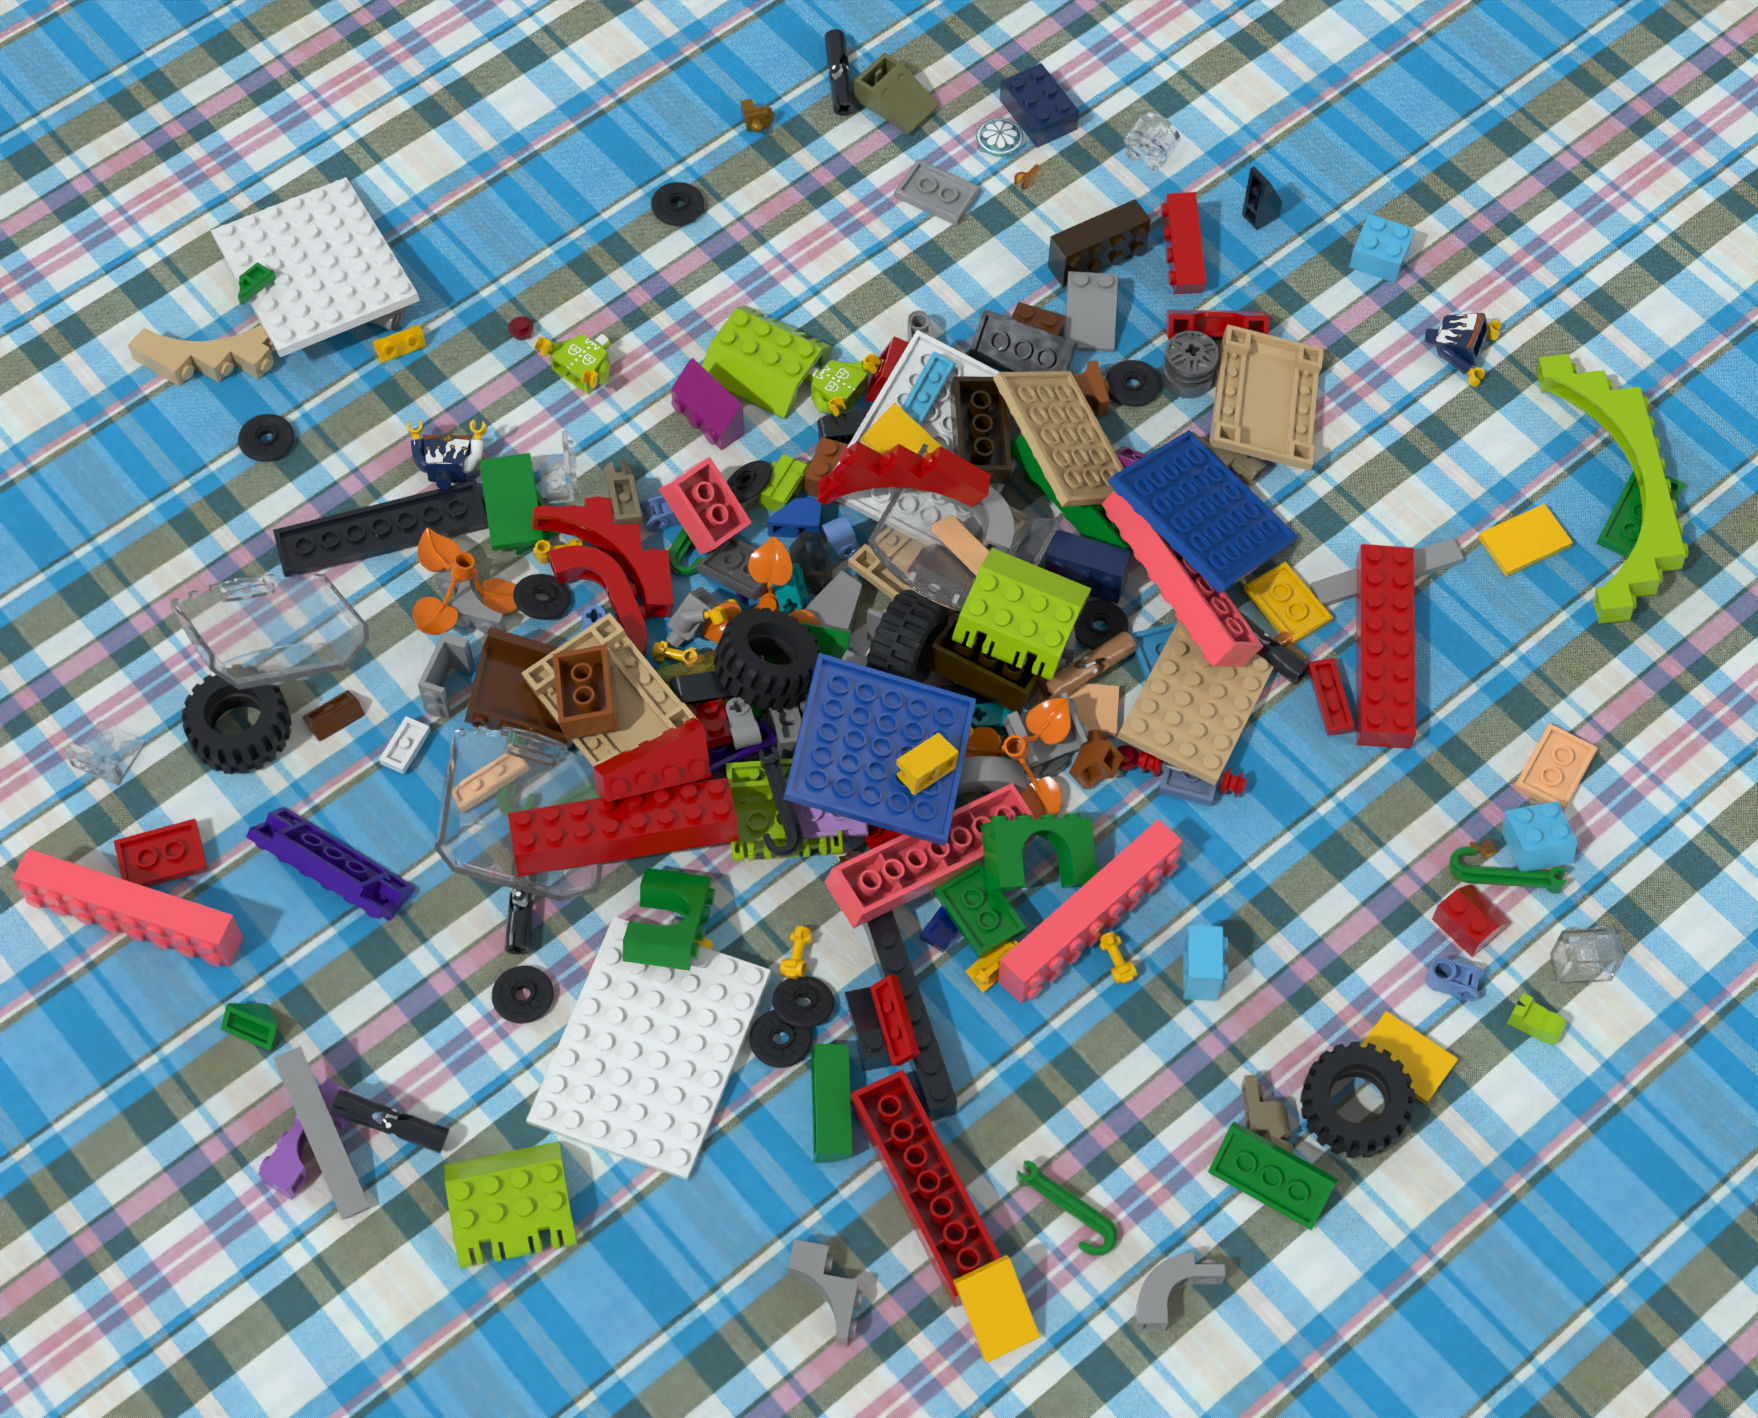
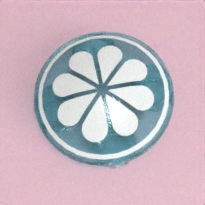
(999, 137)

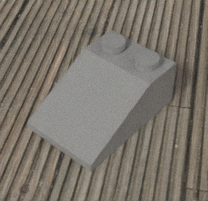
(1091, 310)

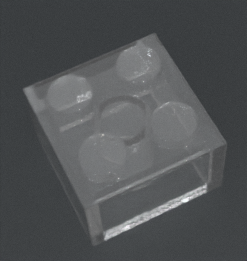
(1587, 955)

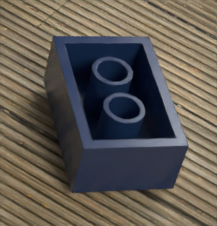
(1039, 105)
(1090, 564)

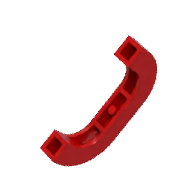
(591, 564)

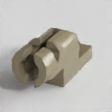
(1241, 465)
(623, 494)
(1265, 1118)

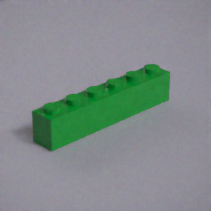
(1087, 519)

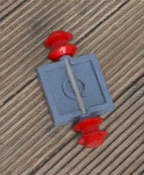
(1187, 786)

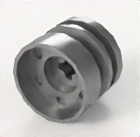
(1190, 364)

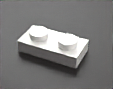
(404, 745)

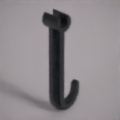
(785, 808)

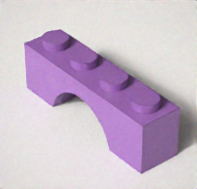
(284, 1168)

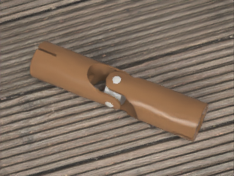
(1086, 668)

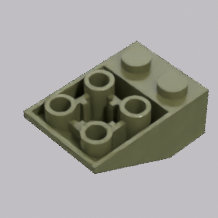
(894, 94)

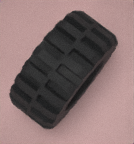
(906, 636)
(755, 678)
(240, 750)
(1371, 1066)

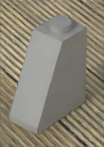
(838, 602)

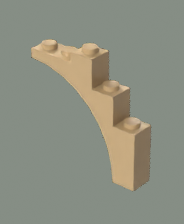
(214, 358)

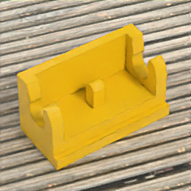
(927, 763)

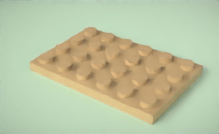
(1061, 434)
(1193, 709)

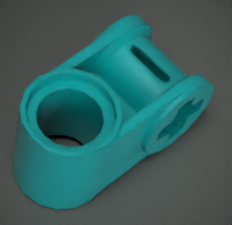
(792, 592)
(990, 716)

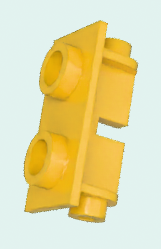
(399, 343)
(986, 970)

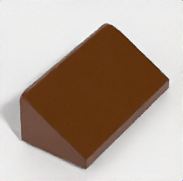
(333, 715)

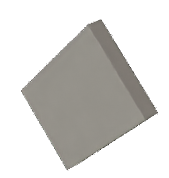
(937, 192)

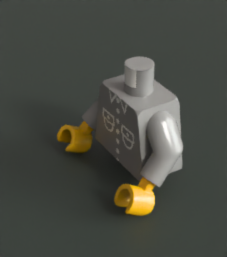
(693, 613)

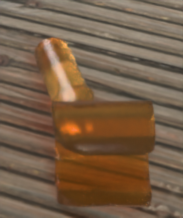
(1022, 176)
(1286, 640)
(1485, 848)

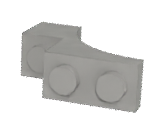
(469, 608)
(810, 1264)

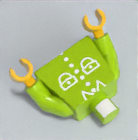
(578, 360)
(840, 384)

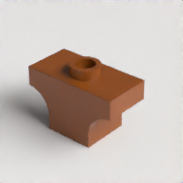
(1094, 388)
(1095, 760)

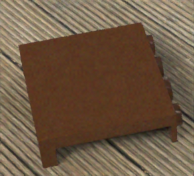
(502, 694)

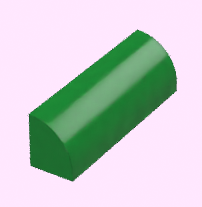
(831, 1103)

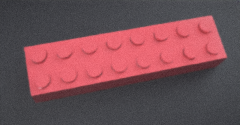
(1207, 614)
(912, 866)
(128, 908)
(1090, 912)

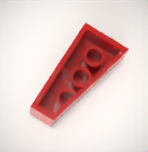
(1183, 243)
(656, 764)

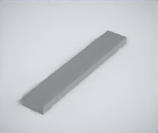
(1426, 561)
(321, 1132)

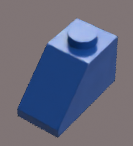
(795, 518)

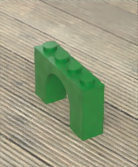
(1069, 836)
(670, 944)

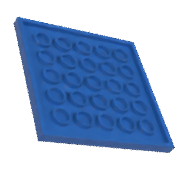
(1203, 511)
(854, 734)

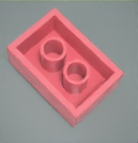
(705, 505)

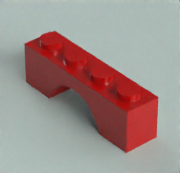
(1214, 322)

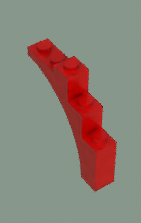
(901, 468)
(594, 524)

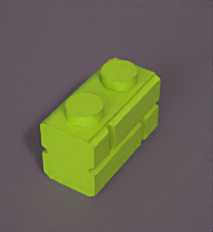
(784, 485)

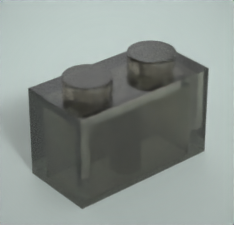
(813, 556)

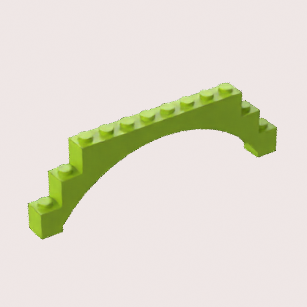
(1626, 420)

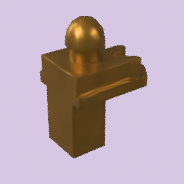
(756, 118)

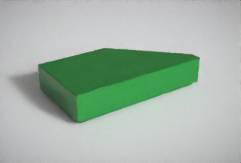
(254, 281)

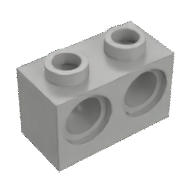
(785, 726)

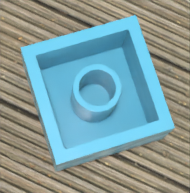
(1382, 248)
(1539, 836)
(1204, 963)

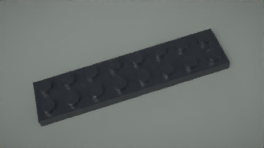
(379, 528)

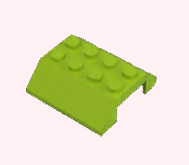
(763, 360)
(1021, 612)
(759, 814)
(508, 1200)

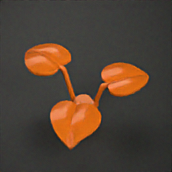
(440, 552)
(767, 564)
(1046, 721)

